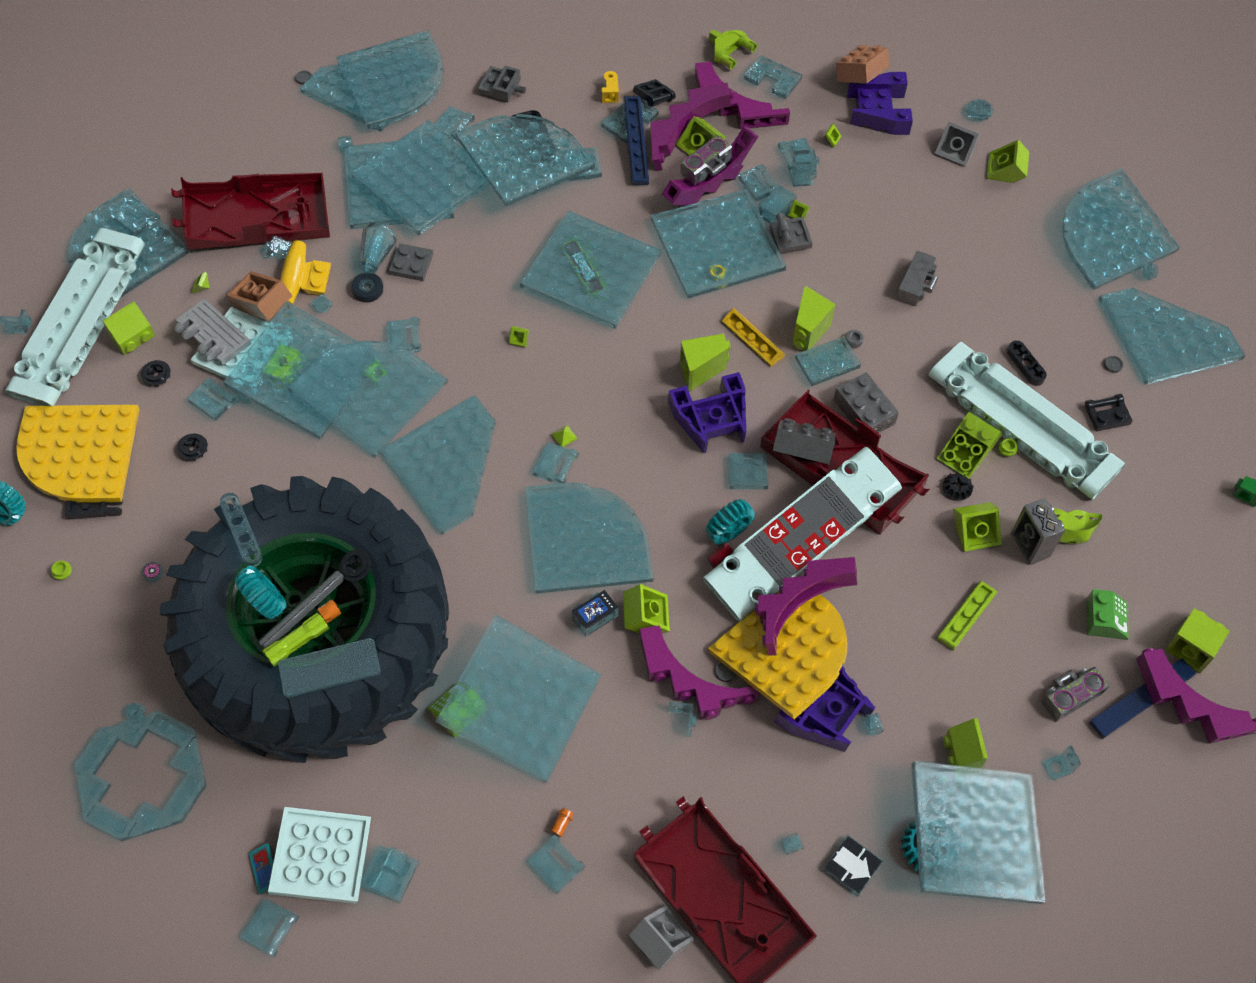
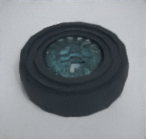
(364, 279)

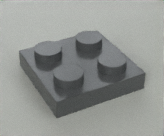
(411, 262)

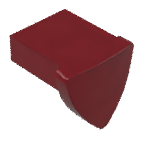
(720, 554)

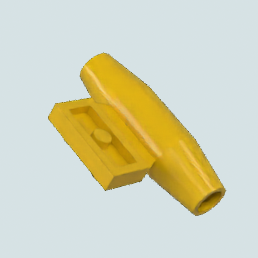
(298, 274)

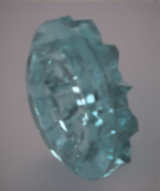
(980, 105)

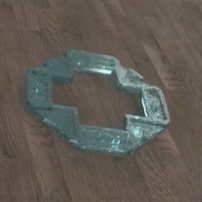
(148, 817)

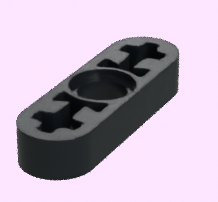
(1027, 371)

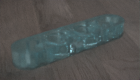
(243, 528)

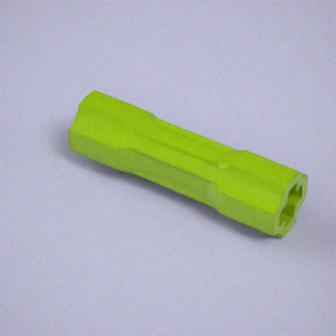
(283, 648)

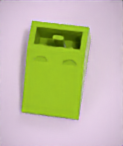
(969, 445)

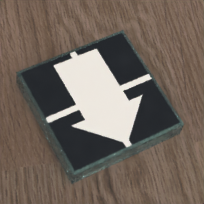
(852, 865)

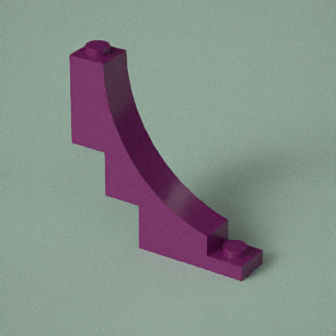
(748, 111)
(668, 131)
(1166, 685)

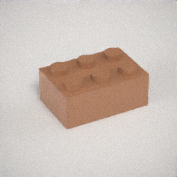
(862, 64)
(259, 295)

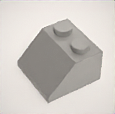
(958, 143)
(661, 937)

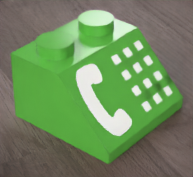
(1107, 615)

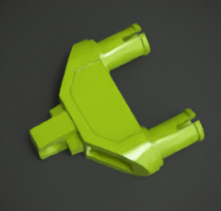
(728, 42)

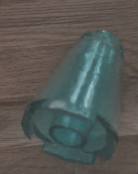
(375, 246)

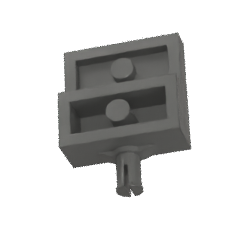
(501, 83)

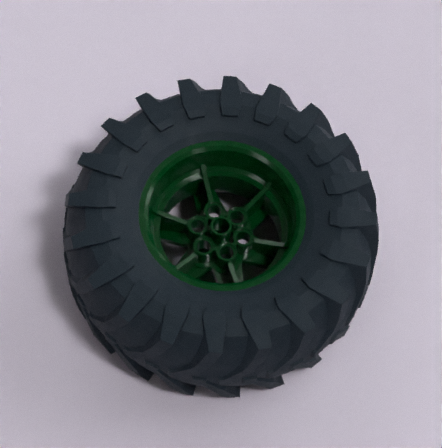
(302, 537)

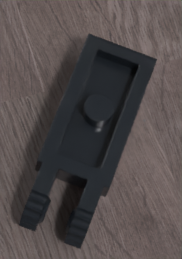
(91, 509)

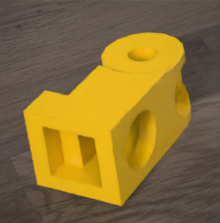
(610, 90)

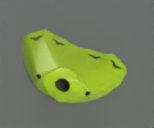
(1077, 530)

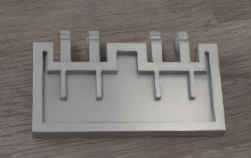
(213, 332)

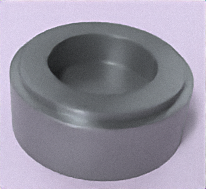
(854, 338)

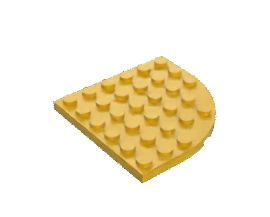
(78, 450)
(807, 657)

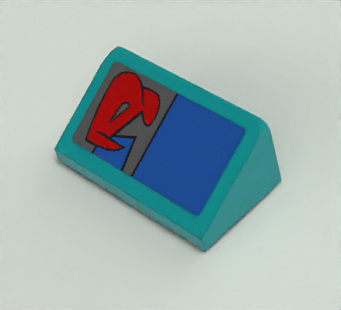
(262, 865)

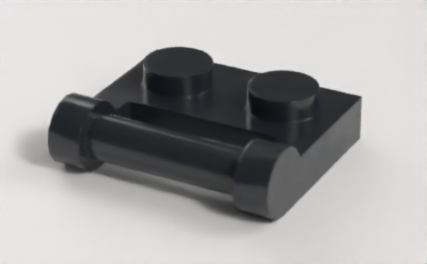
(651, 89)
(1111, 417)

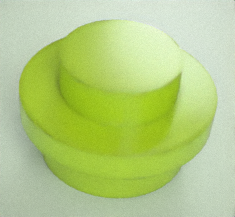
(1008, 447)
(61, 570)

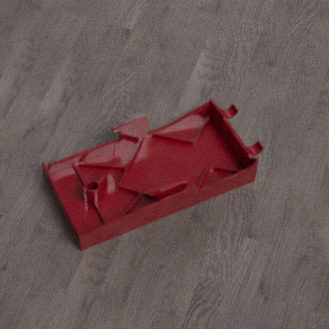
(253, 209)
(847, 443)
(723, 895)

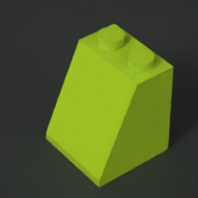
(812, 320)
(703, 358)
(1197, 640)

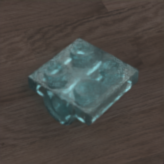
(389, 873)

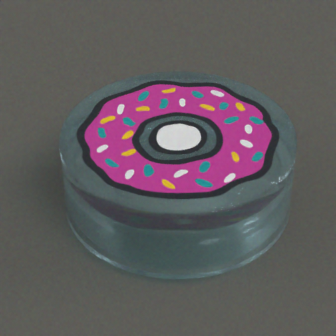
(152, 572)

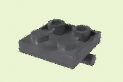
(790, 234)

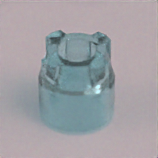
(345, 142)
(873, 724)
(792, 843)

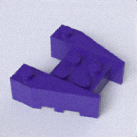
(876, 106)
(711, 415)
(829, 714)

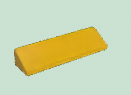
(753, 337)

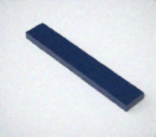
(636, 140)
(1133, 704)

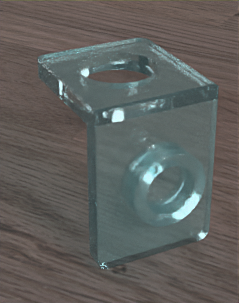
(687, 709)
(1068, 760)

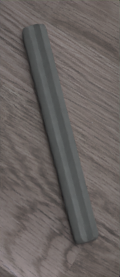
(301, 609)

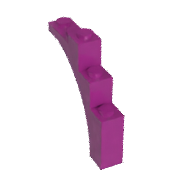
(685, 193)
(816, 579)
(684, 684)

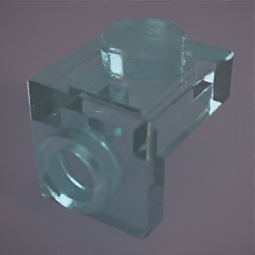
(277, 247)
(16, 325)

